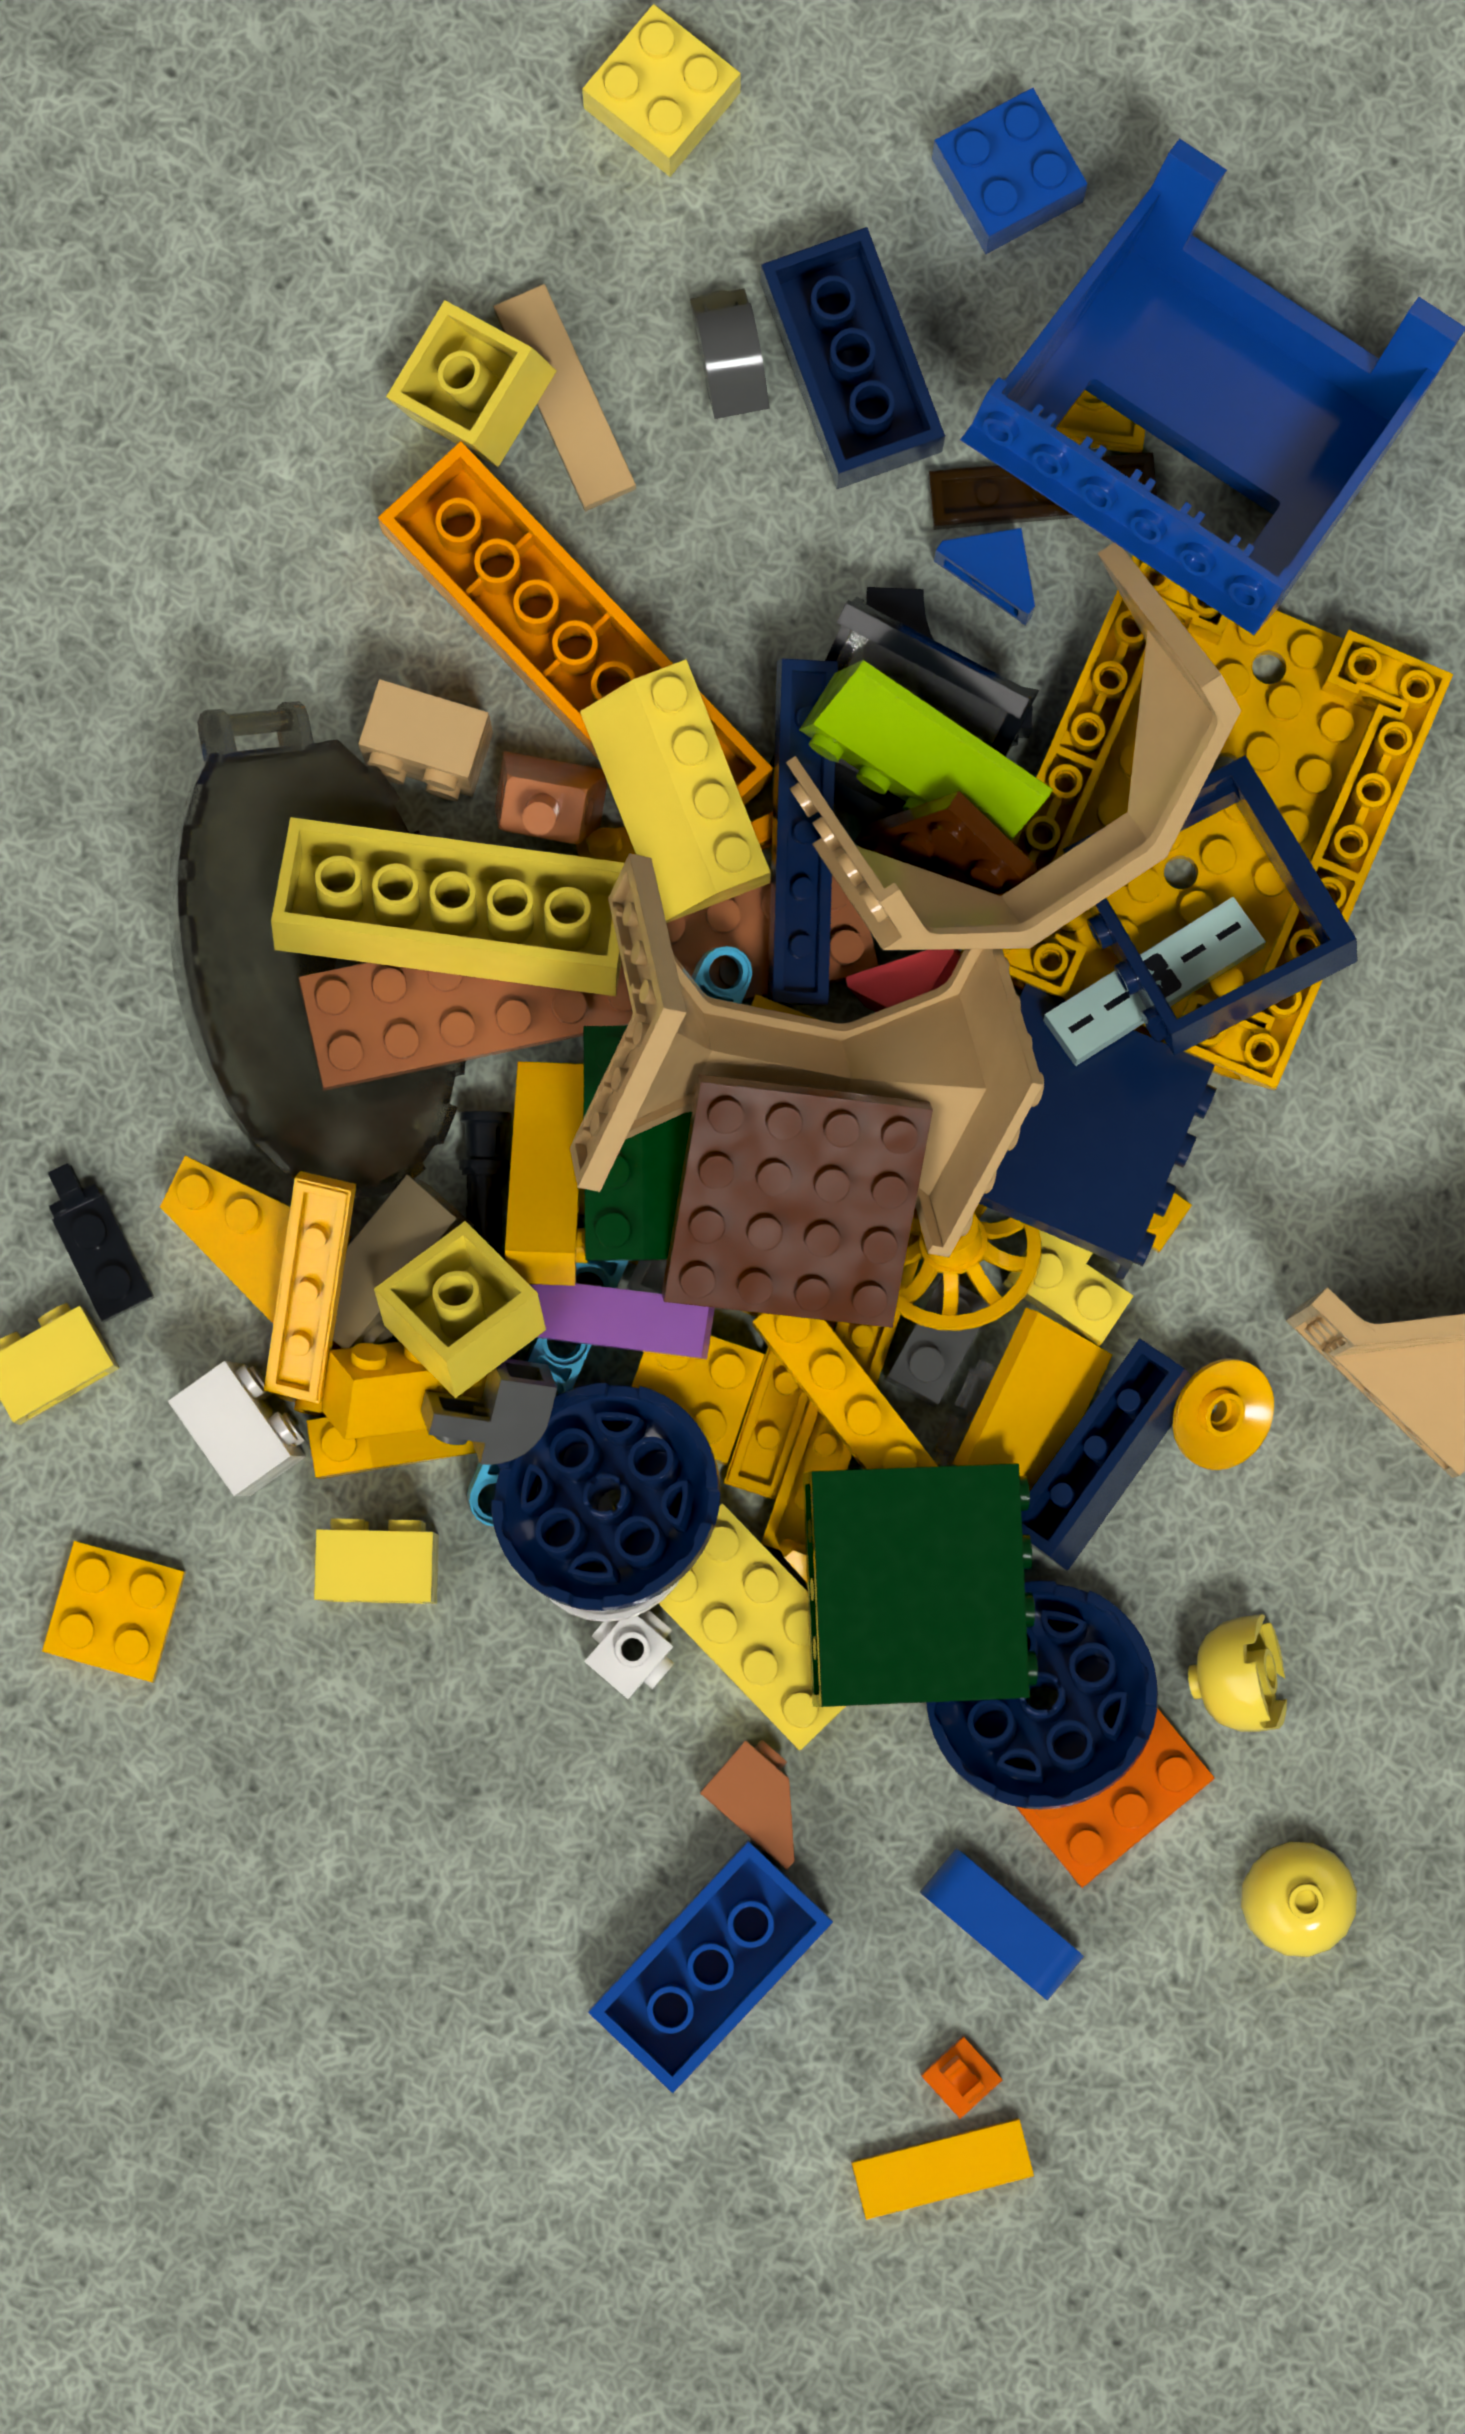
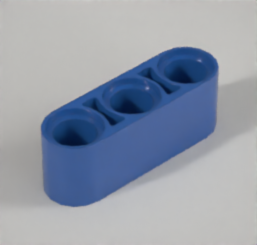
(1001, 1924)

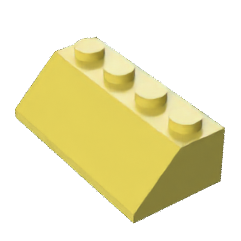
(676, 790)

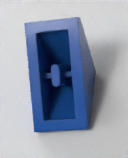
(994, 567)

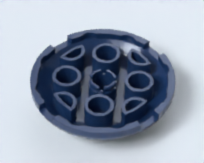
(597, 1444)
(1092, 1731)

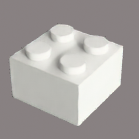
(239, 1427)

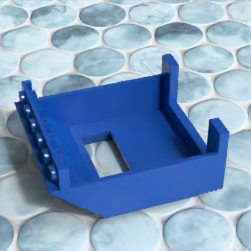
(1221, 378)

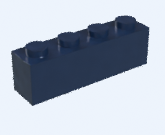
(1103, 1454)

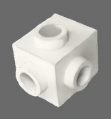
(625, 1674)

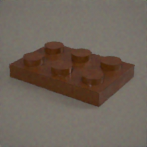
(952, 841)

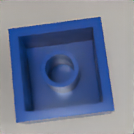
(1009, 170)

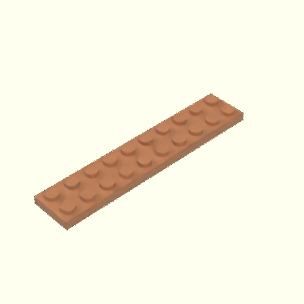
(402, 1020)

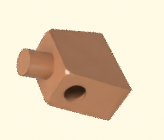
(549, 798)

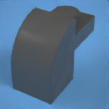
(730, 353)
(503, 1421)

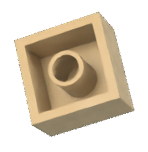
(425, 740)

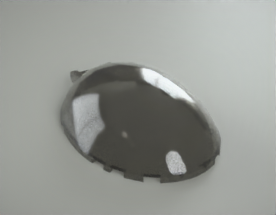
(247, 996)

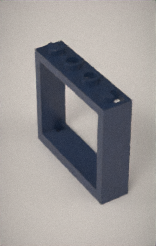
(1338, 948)

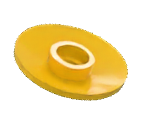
(1240, 1419)

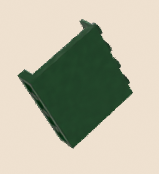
(918, 1585)

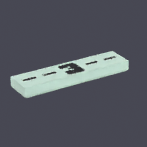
(1178, 967)

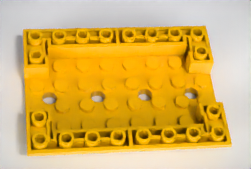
(1326, 745)

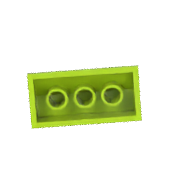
(916, 749)

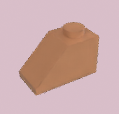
(756, 1798)

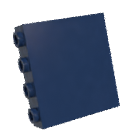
(1101, 1139)

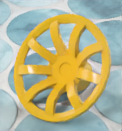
(966, 1258)

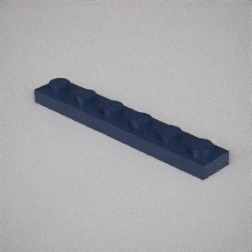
(798, 874)

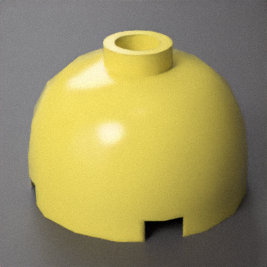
(1239, 1675)
(1299, 1899)

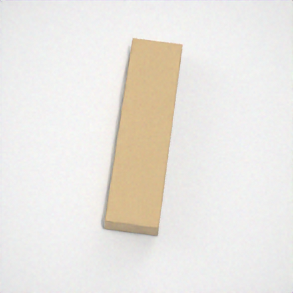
(569, 401)

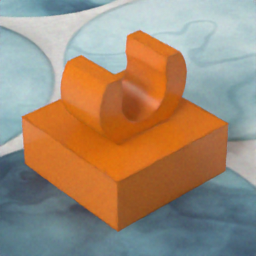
(961, 2077)

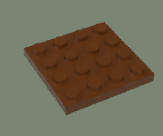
(796, 1201)

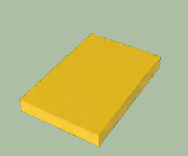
(1034, 1397)

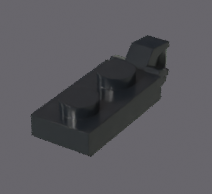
(97, 1246)

